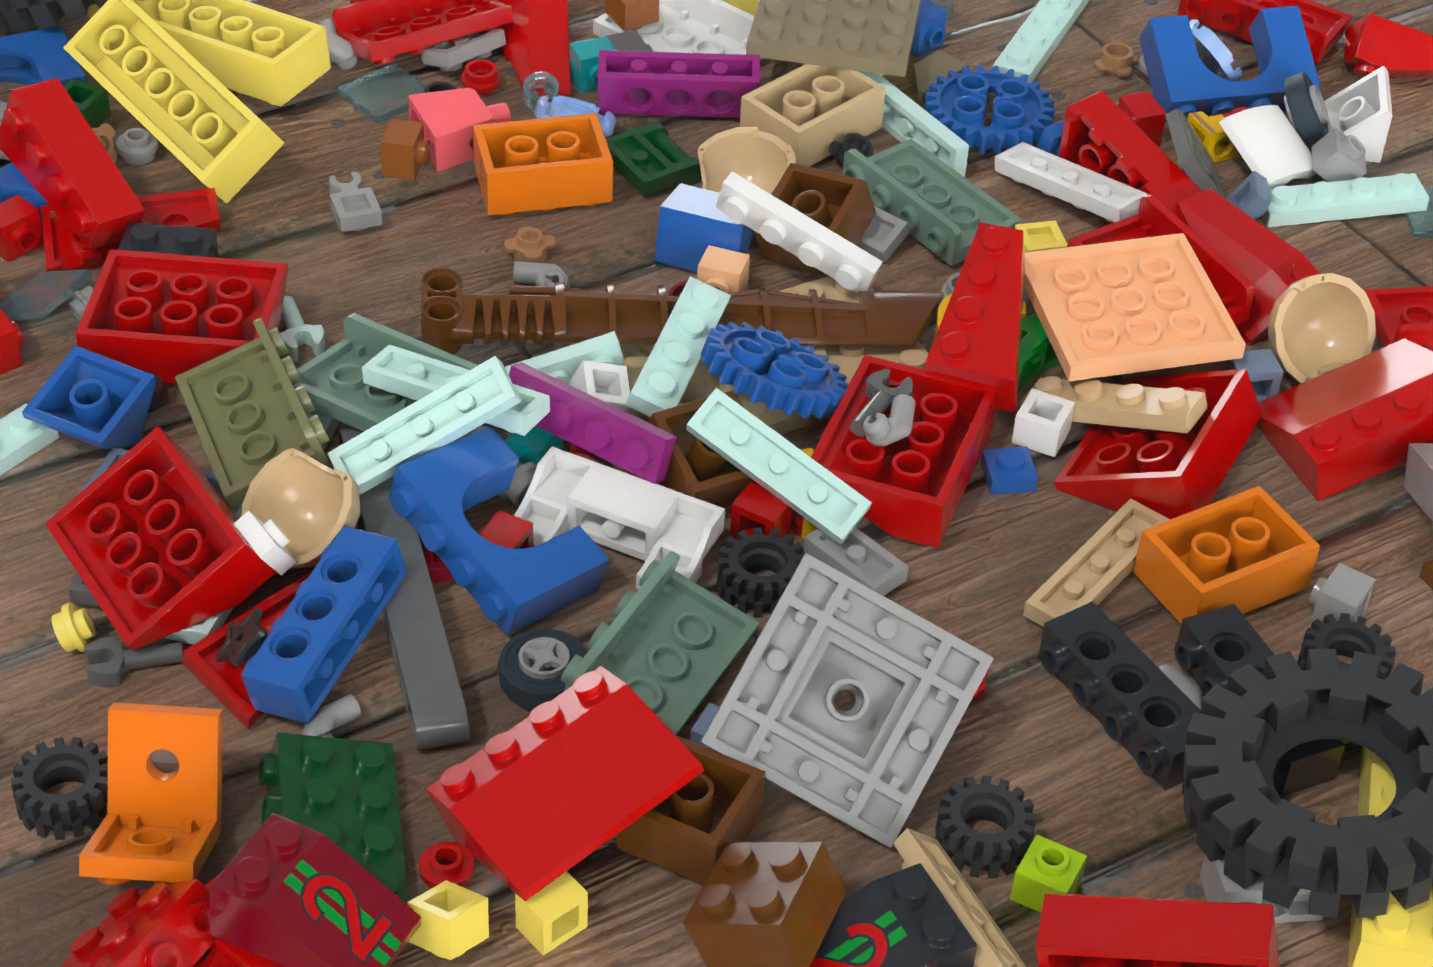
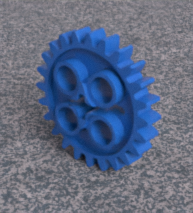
(1017, 114)
(774, 370)

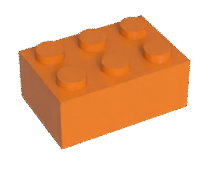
(542, 164)
(1226, 555)

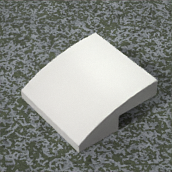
(1269, 144)

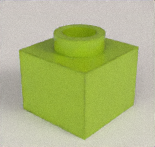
(1047, 870)

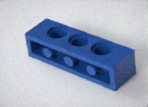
(324, 624)

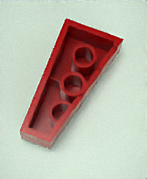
(1111, 144)
(67, 163)
(984, 316)
(1154, 933)

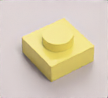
(1042, 236)

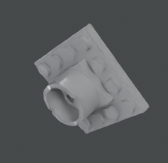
(904, 686)

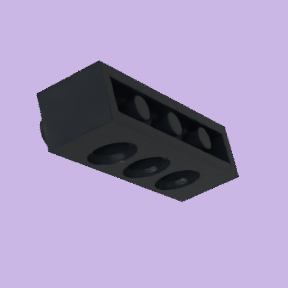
(1221, 643)
(1120, 689)

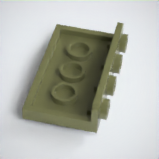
(250, 411)

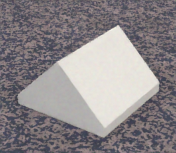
(1364, 112)

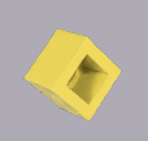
(553, 913)
(451, 920)

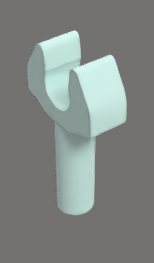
(299, 333)

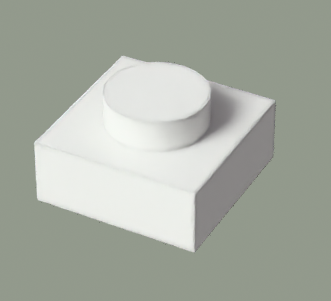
(267, 541)

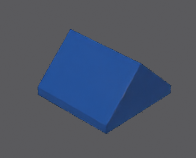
(692, 223)
(94, 400)

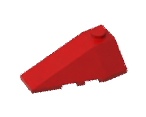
(1251, 250)

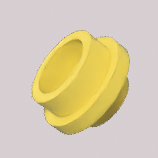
(73, 627)

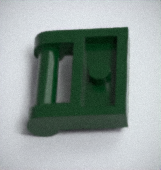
(644, 166)

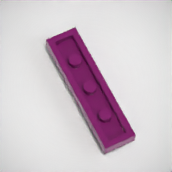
(599, 426)

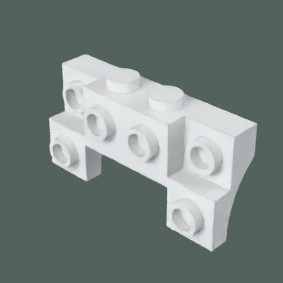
(619, 512)

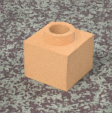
(724, 269)

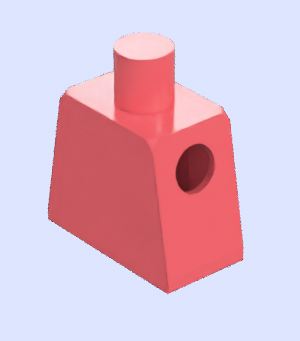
(450, 120)

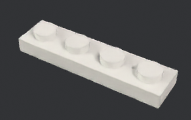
(1069, 182)
(797, 234)

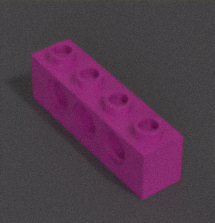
(675, 83)

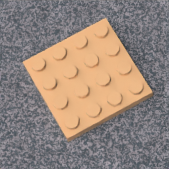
(1129, 307)

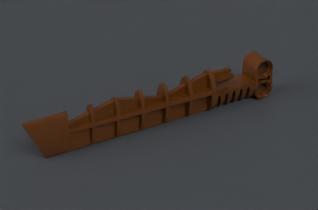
(580, 315)

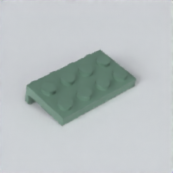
(929, 195)
(336, 375)
(668, 643)

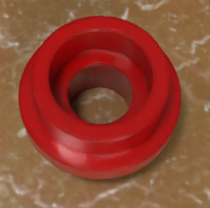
(481, 76)
(433, 867)

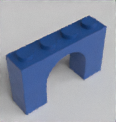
(37, 57)
(1185, 83)
(507, 583)

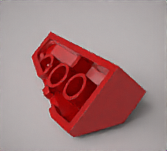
(538, 41)
(1381, 42)

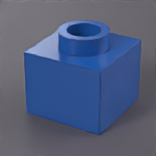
(929, 28)

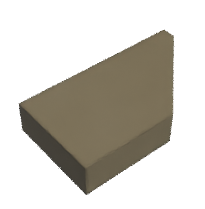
(930, 68)

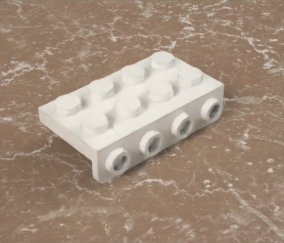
(690, 27)

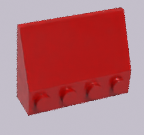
(178, 309)
(1353, 418)
(1166, 468)
(924, 475)
(157, 543)
(562, 782)

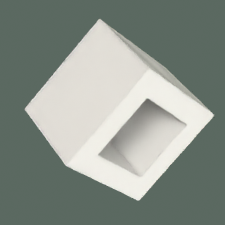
(604, 382)
(1043, 422)

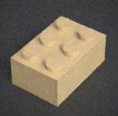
(815, 108)

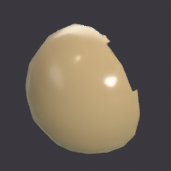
(747, 152)
(1320, 325)
(305, 501)

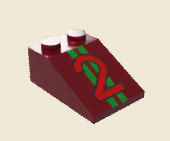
(307, 903)

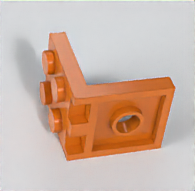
(158, 821)

